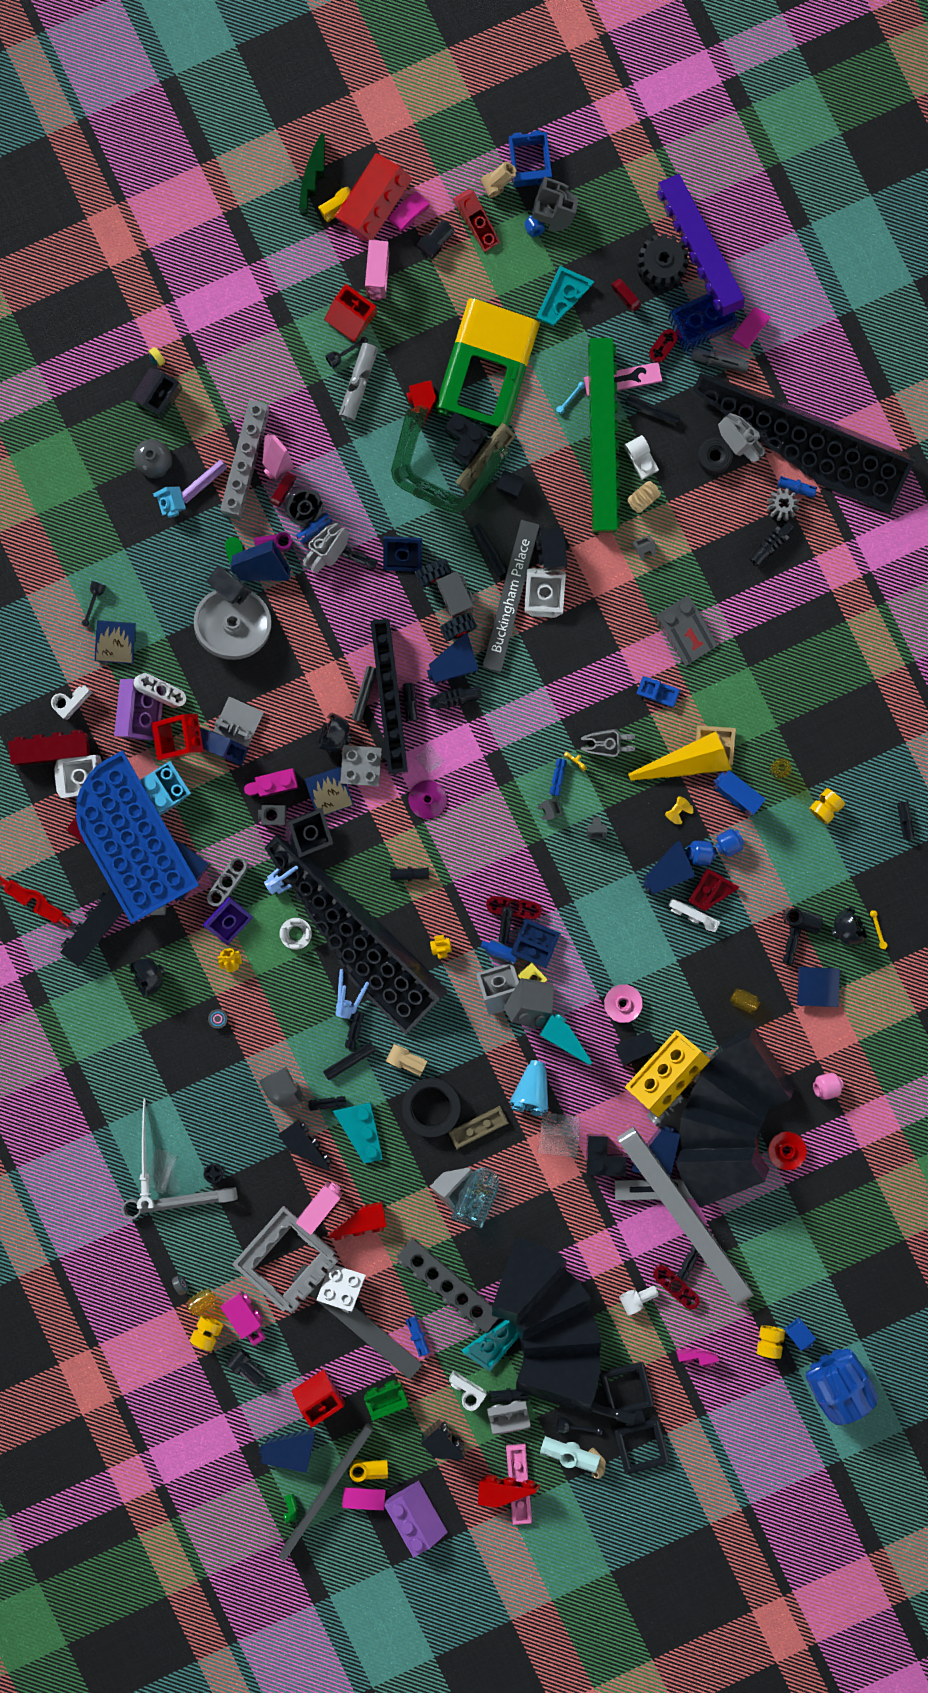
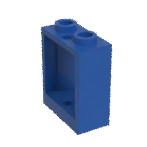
(532, 177)
(738, 792)

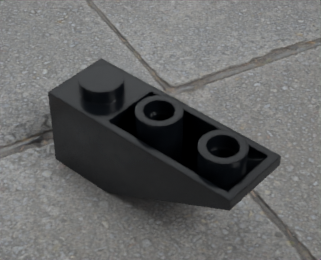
(299, 1142)

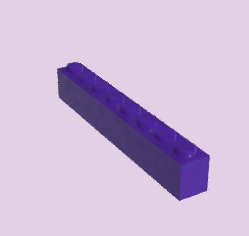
(701, 245)

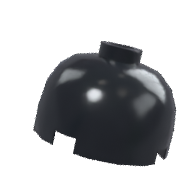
(302, 505)
(334, 734)
(849, 928)
(147, 976)

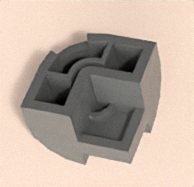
(554, 205)
(282, 1089)

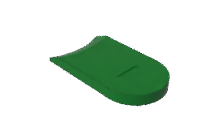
(233, 546)

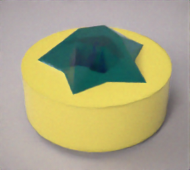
(156, 357)

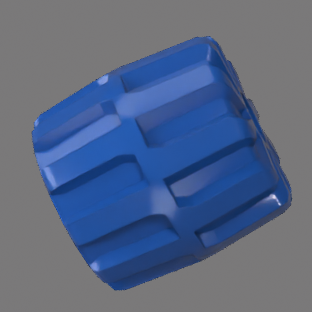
(842, 1387)

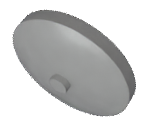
(230, 628)

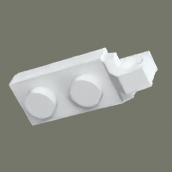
(694, 915)

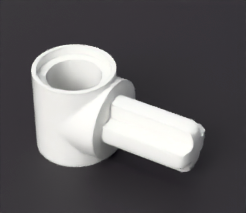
(634, 1301)

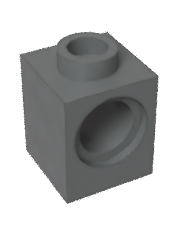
(281, 815)

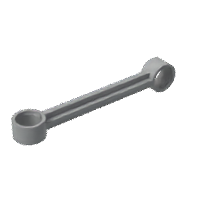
(220, 1195)

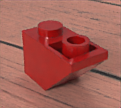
(423, 395)

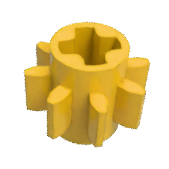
(441, 946)
(229, 960)

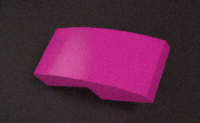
(407, 211)
(750, 328)
(704, 1357)
(363, 1498)

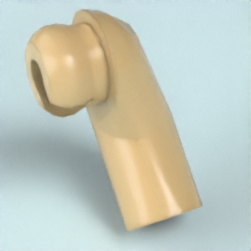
(601, 1467)

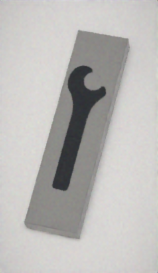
(641, 1190)

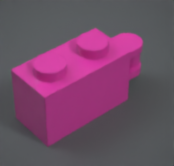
(273, 783)
(244, 1317)

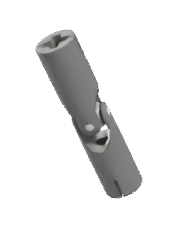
(359, 379)

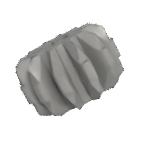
(781, 497)

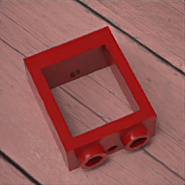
(164, 738)

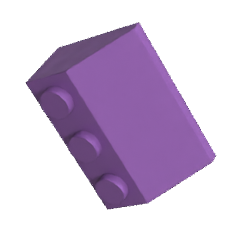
(136, 712)
(415, 1518)

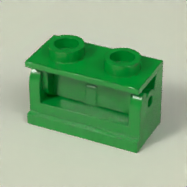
(386, 1399)

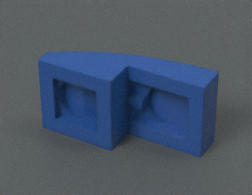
(658, 692)

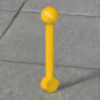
(883, 945)

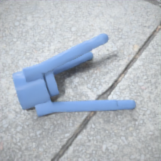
(274, 883)
(344, 1006)

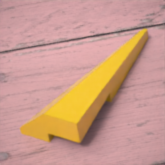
(701, 756)

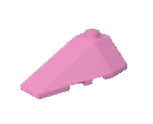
(275, 458)

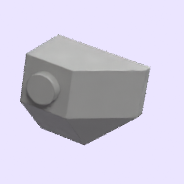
(450, 1186)

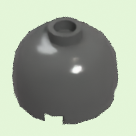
(152, 458)

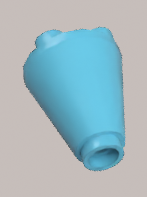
(532, 1090)

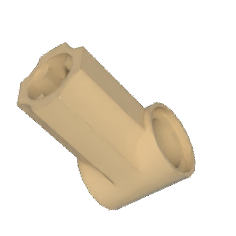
(495, 181)
(404, 1059)

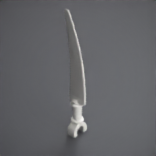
(144, 1177)

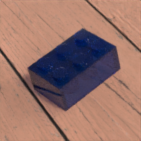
(700, 322)

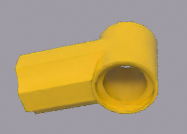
(331, 207)
(372, 1470)

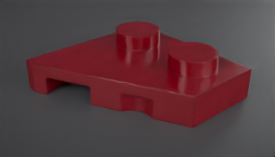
(710, 890)

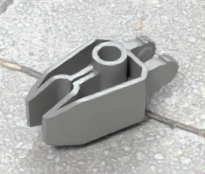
(741, 437)
(326, 547)
(608, 743)

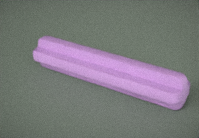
(204, 480)

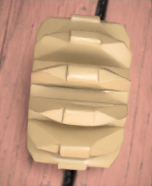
(644, 496)

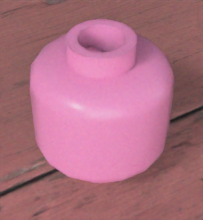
(828, 1086)

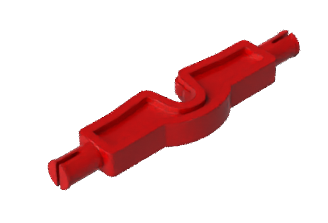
(42, 906)

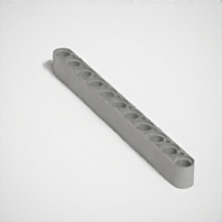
(685, 1216)

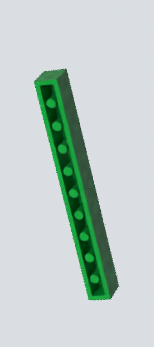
(602, 435)

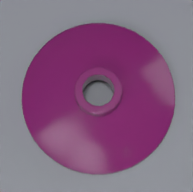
(434, 807)

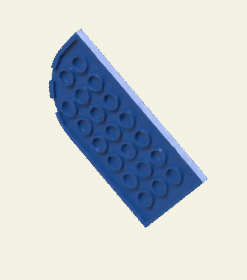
(130, 839)

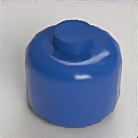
(534, 227)

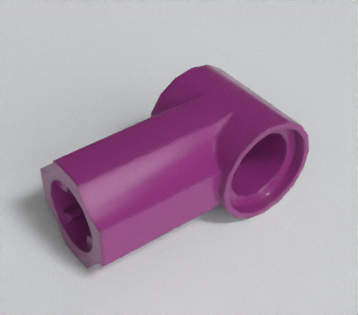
(259, 540)

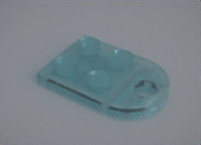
(477, 1198)

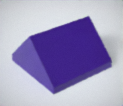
(228, 920)

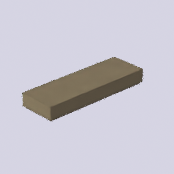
(478, 1127)

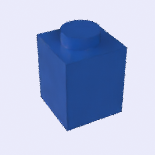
(800, 1334)

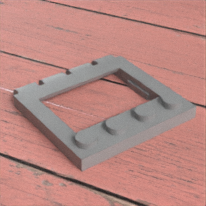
(266, 1241)

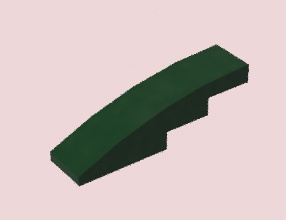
(314, 169)

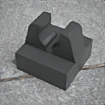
(644, 545)
(551, 808)
(596, 830)

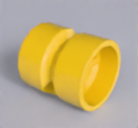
(826, 806)
(202, 1338)
(770, 1342)

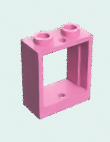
(377, 269)
(319, 1207)

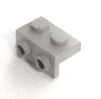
(509, 1417)

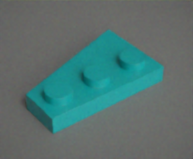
(562, 295)
(361, 1130)
(492, 1345)

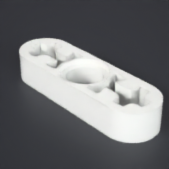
(168, 689)

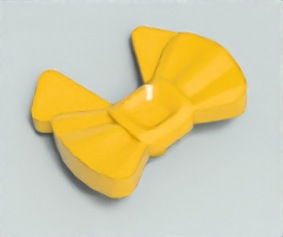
(575, 760)
(682, 804)

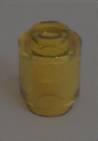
(774, 770)
(744, 1000)
(201, 1302)

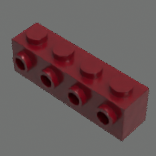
(48, 749)

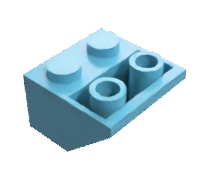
(165, 787)

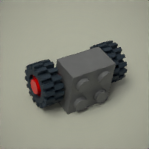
(454, 595)

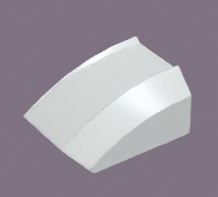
(544, 592)
(72, 773)

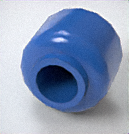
(729, 842)
(701, 853)

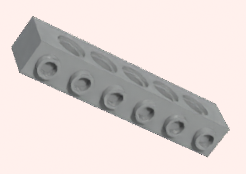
(245, 459)

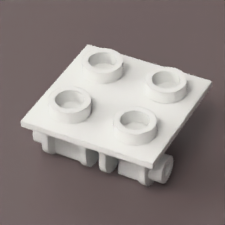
(341, 1288)

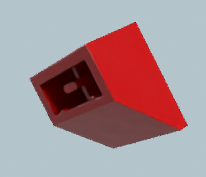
(350, 313)
(317, 1398)

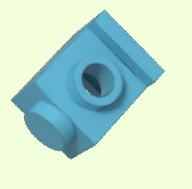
(170, 501)

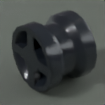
(216, 1170)

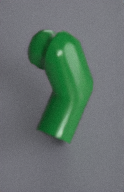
(292, 1507)

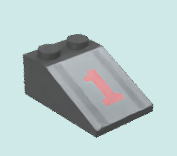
(686, 630)

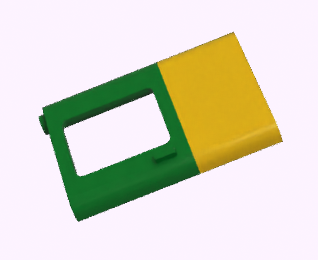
(497, 337)

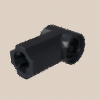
(432, 243)
(803, 920)
(242, 1364)

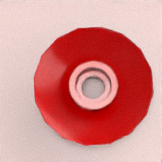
(796, 1154)

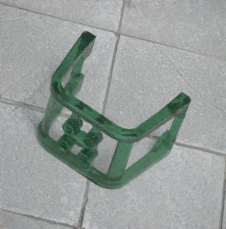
(426, 490)

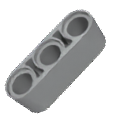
(228, 872)

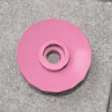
(633, 1003)

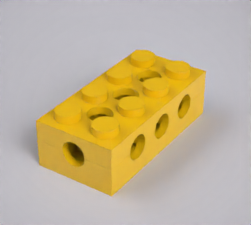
(667, 1073)

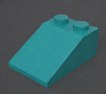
(561, 1035)

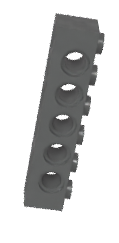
(415, 1248)

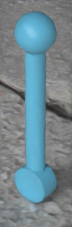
(560, 409)

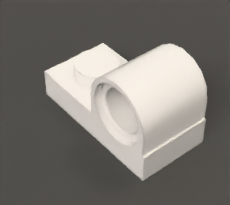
(640, 456)
(73, 703)
(470, 1388)

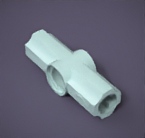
(561, 1451)

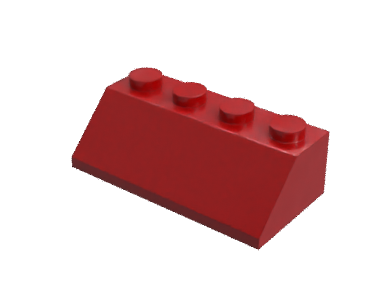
(373, 197)

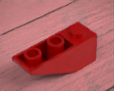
(476, 219)
(364, 1219)
(498, 1492)

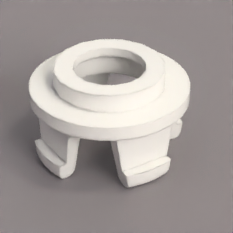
(285, 929)

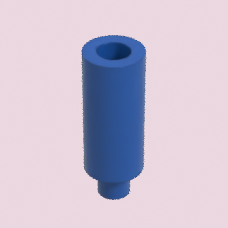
(499, 951)

